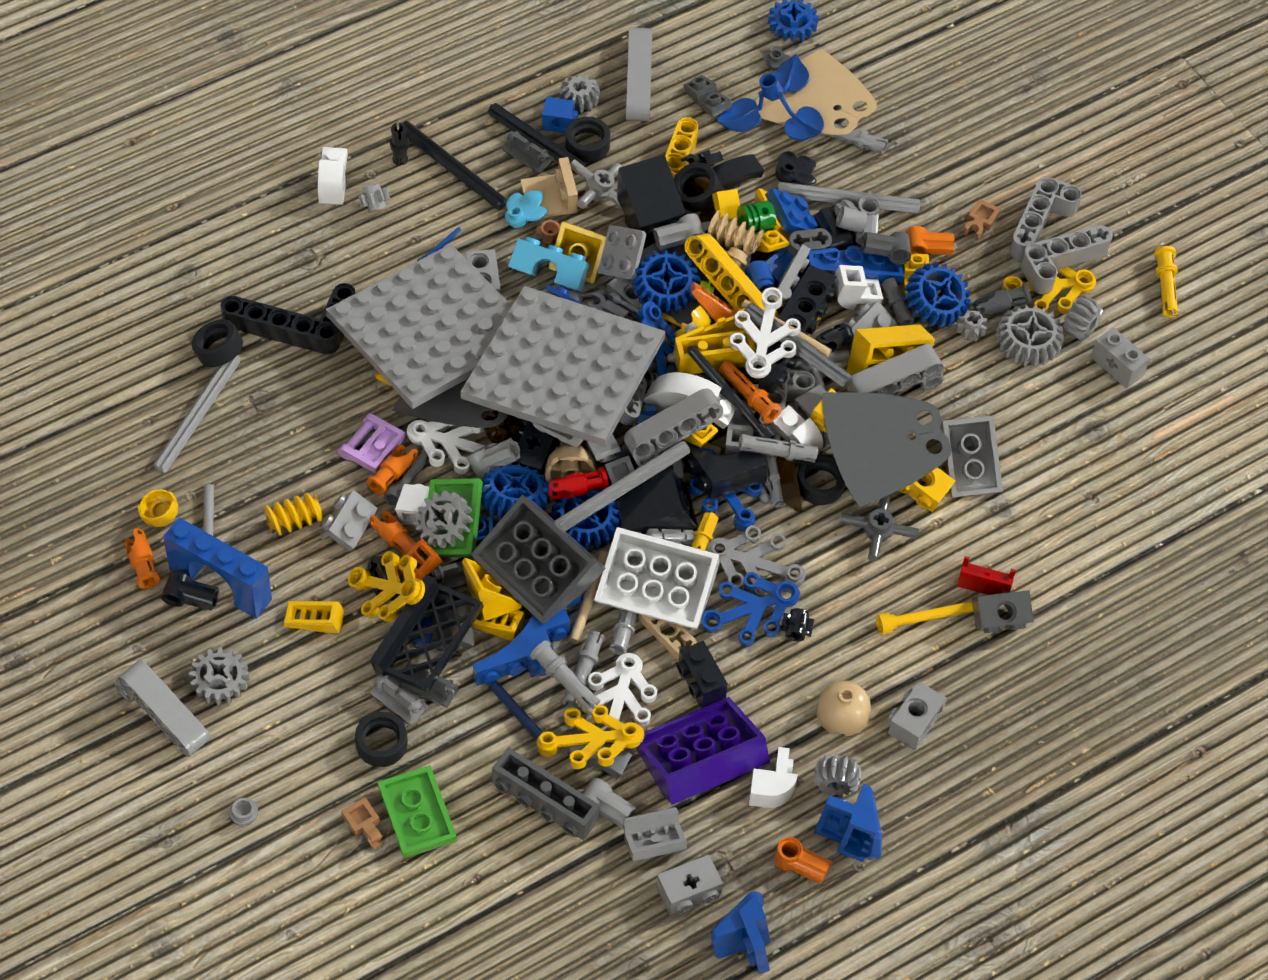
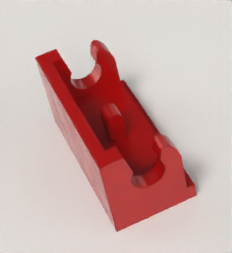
(984, 579)

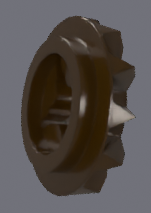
(498, 435)

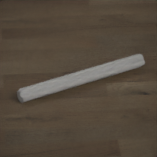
(837, 195)
(195, 415)
(623, 486)

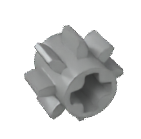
(374, 197)
(971, 325)

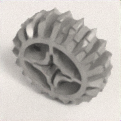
(1045, 335)

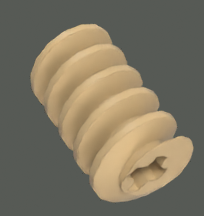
(733, 234)

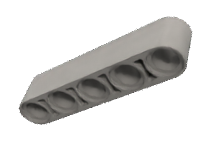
(639, 74)

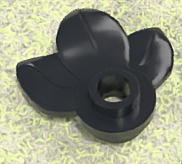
(795, 169)

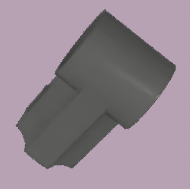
(894, 246)

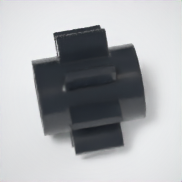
(797, 624)

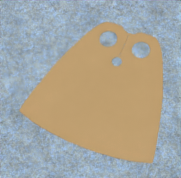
(828, 86)

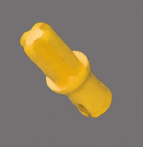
(705, 531)

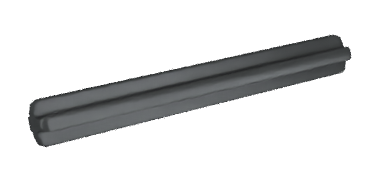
(804, 349)

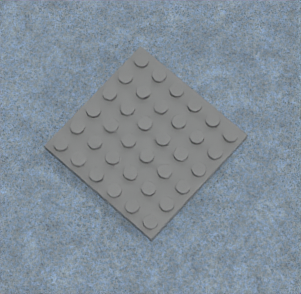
(424, 324)
(563, 365)

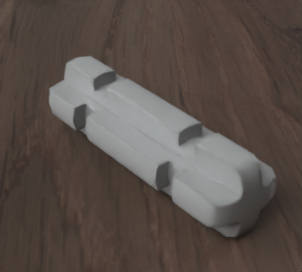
(674, 535)

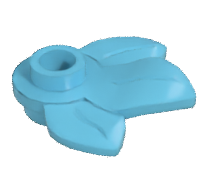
(524, 208)

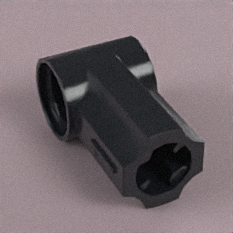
(840, 237)
(182, 590)

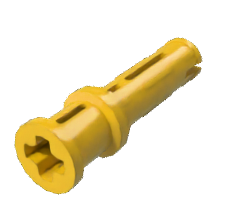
(1166, 272)

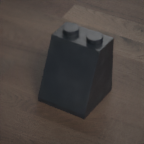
(649, 195)
(659, 504)

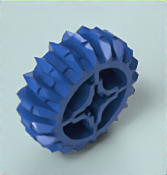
(678, 274)
(924, 293)
(508, 483)
(589, 531)

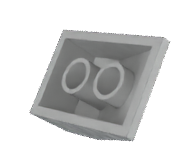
(973, 456)

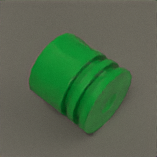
(756, 215)

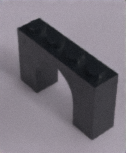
(724, 474)

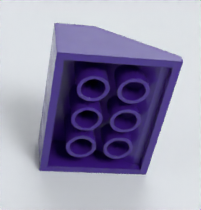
(702, 750)

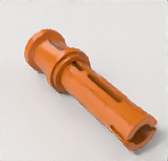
(756, 398)

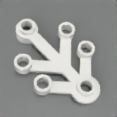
(764, 337)
(450, 441)
(621, 692)

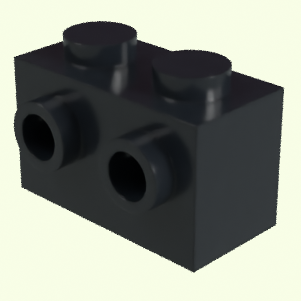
(702, 674)

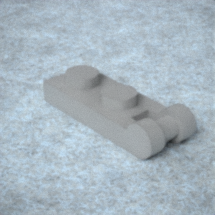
(790, 278)

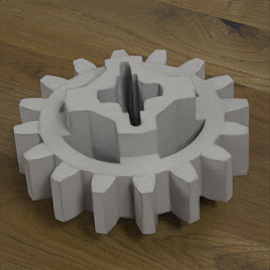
(456, 515)
(222, 684)

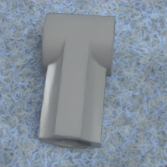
(872, 205)
(849, 216)
(679, 232)
(493, 456)
(611, 805)

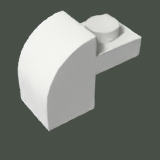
(332, 175)
(855, 288)
(794, 427)
(775, 787)

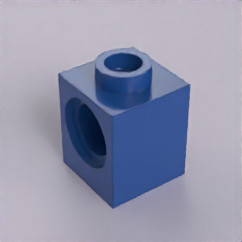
(558, 114)

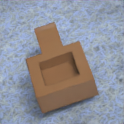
(363, 819)

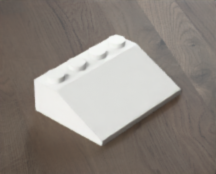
(657, 578)

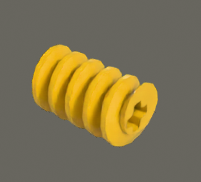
(293, 513)

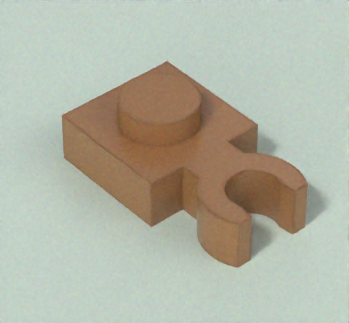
(981, 217)

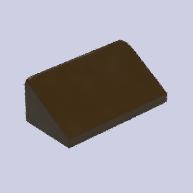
(789, 483)

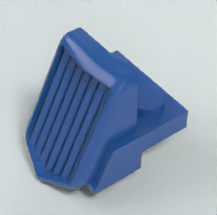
(853, 825)
(745, 930)

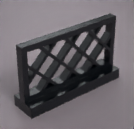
(405, 629)

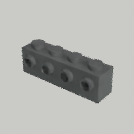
(545, 794)

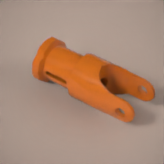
(391, 469)
(393, 532)
(142, 560)

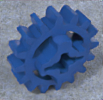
(793, 20)

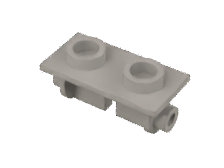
(398, 700)

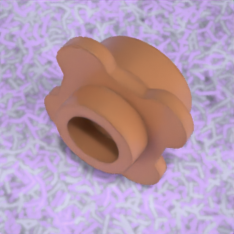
(546, 228)

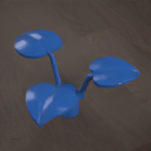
(790, 77)

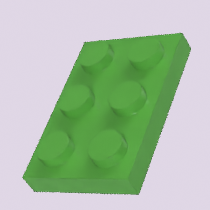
(471, 491)
(417, 811)

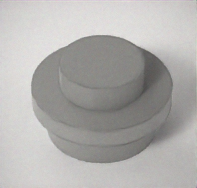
(243, 811)

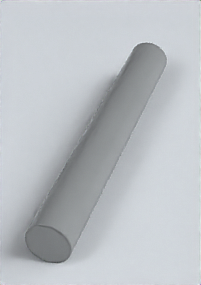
(208, 508)

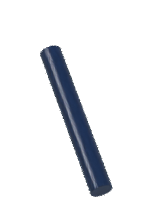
(515, 709)

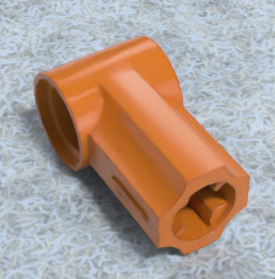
(930, 242)
(804, 861)

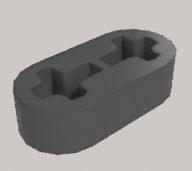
(807, 238)

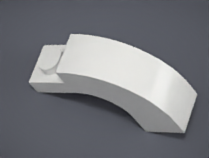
(676, 386)

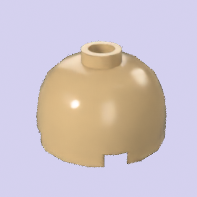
(568, 460)
(844, 708)

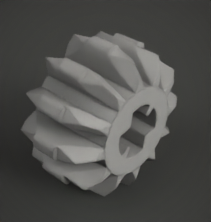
(582, 91)
(1082, 318)
(837, 774)

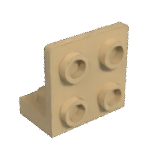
(558, 190)

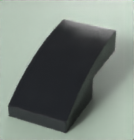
(737, 169)

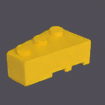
(713, 344)
(880, 344)

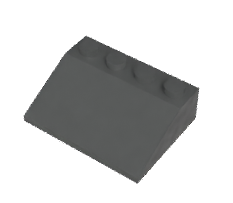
(537, 560)

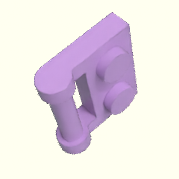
(377, 447)

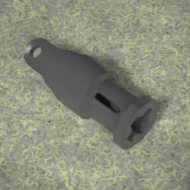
(1003, 300)

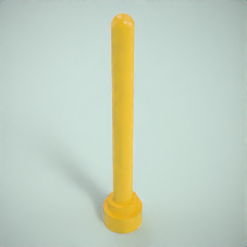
(888, 622)

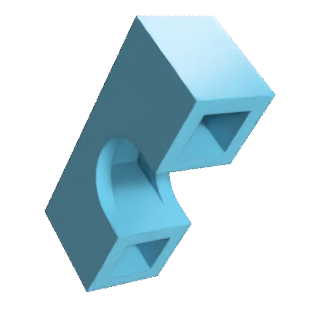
(529, 256)

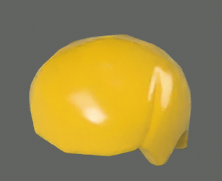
(699, 318)
(158, 508)

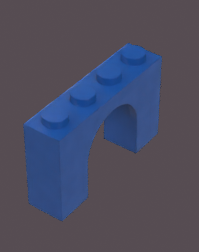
(192, 548)

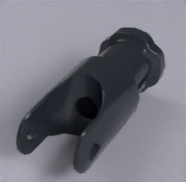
(834, 339)

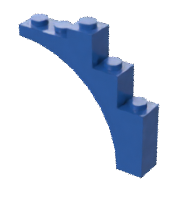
(516, 656)

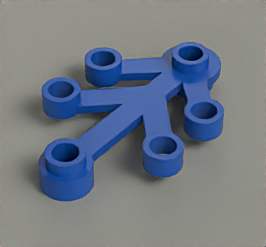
(651, 315)
(739, 522)
(754, 605)

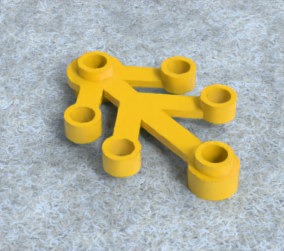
(1074, 281)
(410, 591)
(623, 735)

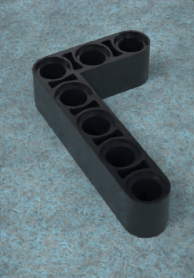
(285, 325)

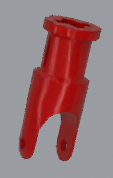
(578, 484)

